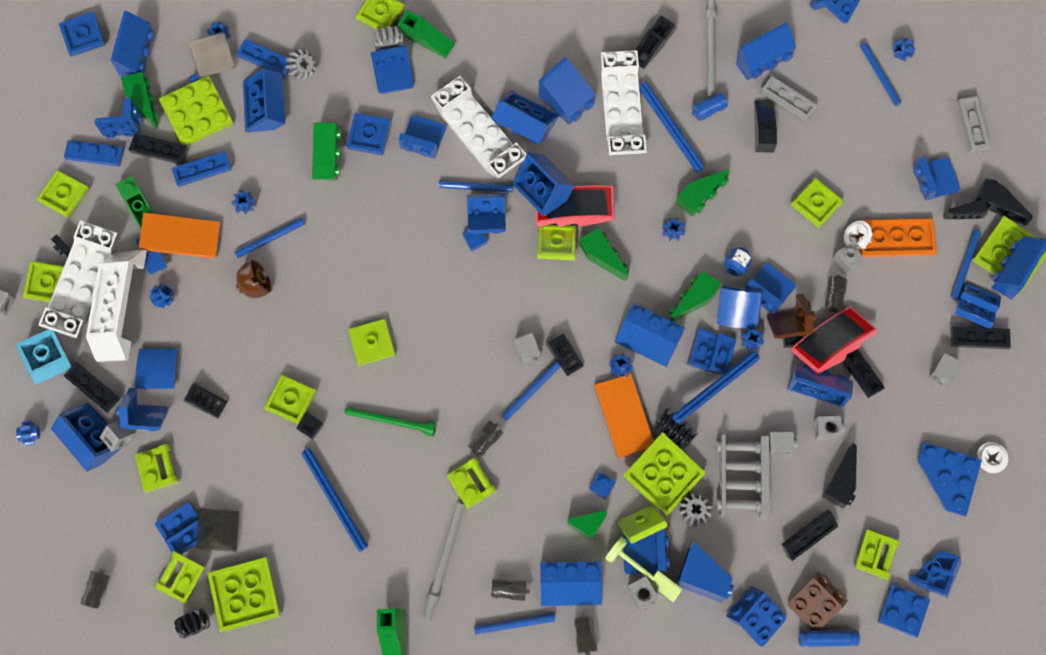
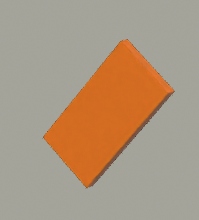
(179, 235)
(900, 238)
(624, 416)

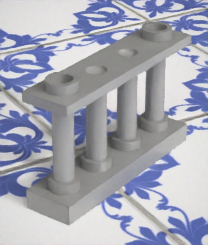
(761, 467)

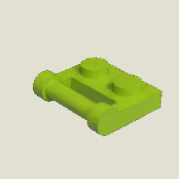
(150, 470)
(465, 485)
(870, 553)
(185, 580)

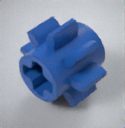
(218, 28)
(903, 49)
(246, 200)
(672, 234)
(161, 296)
(750, 344)
(621, 370)
(28, 433)

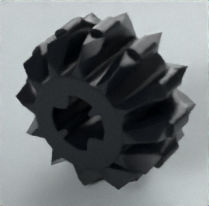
(192, 623)

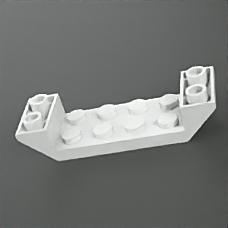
(622, 103)
(477, 128)
(76, 285)
(110, 305)

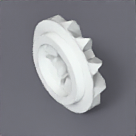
(853, 230)
(1001, 457)

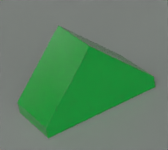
(588, 524)

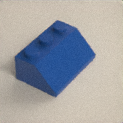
(132, 45)
(766, 52)
(264, 101)
(524, 117)
(542, 183)
(1018, 266)
(649, 335)
(823, 386)
(80, 433)
(571, 583)

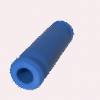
(828, 638)

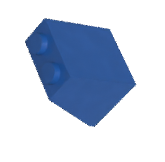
(566, 91)
(704, 576)

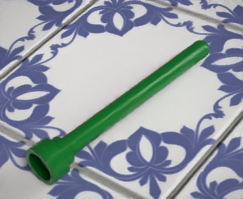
(427, 428)

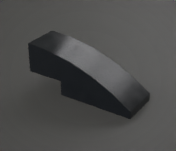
(654, 41)

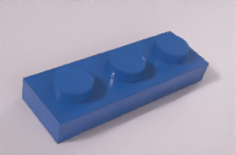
(263, 57)
(93, 153)
(201, 169)

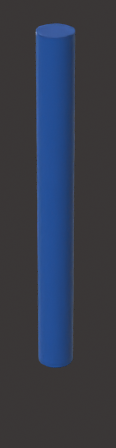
(881, 75)
(476, 186)
(269, 238)
(965, 265)
(531, 390)
(514, 624)

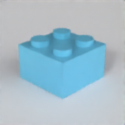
(43, 356)

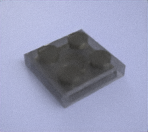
(211, 54)
(217, 530)

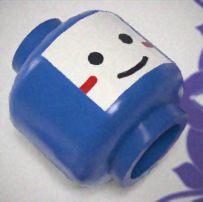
(737, 261)

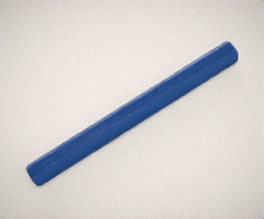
(671, 127)
(716, 387)
(334, 500)

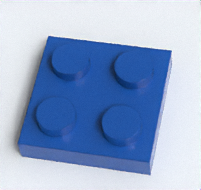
(82, 34)
(368, 134)
(904, 611)

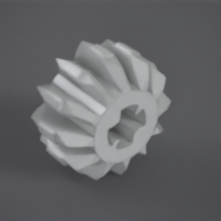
(388, 38)
(305, 59)
(702, 513)

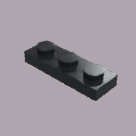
(158, 149)
(980, 337)
(863, 373)
(92, 387)
(809, 535)

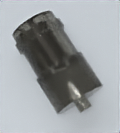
(835, 293)
(483, 441)
(95, 589)
(509, 589)
(586, 638)

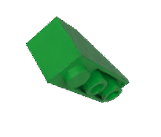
(425, 34)
(137, 88)
(697, 193)
(134, 198)
(599, 252)
(699, 295)
(392, 631)

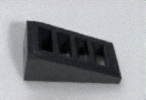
(971, 210)
(570, 351)
(188, 399)

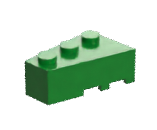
(326, 151)

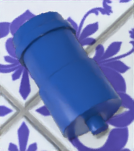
(707, 107)

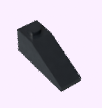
(765, 126)
(1002, 202)
(843, 483)

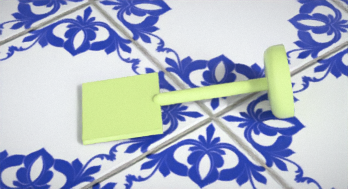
(659, 581)

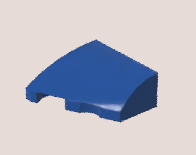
(938, 573)

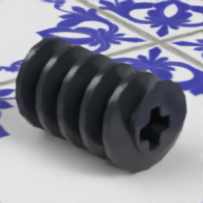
(675, 430)

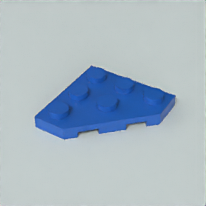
(950, 475)

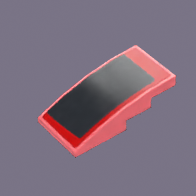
(584, 206)
(833, 340)

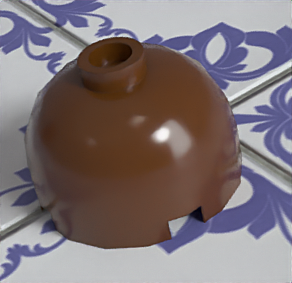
(252, 280)

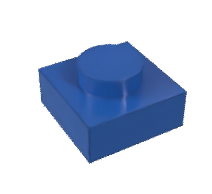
(474, 241)
(602, 485)

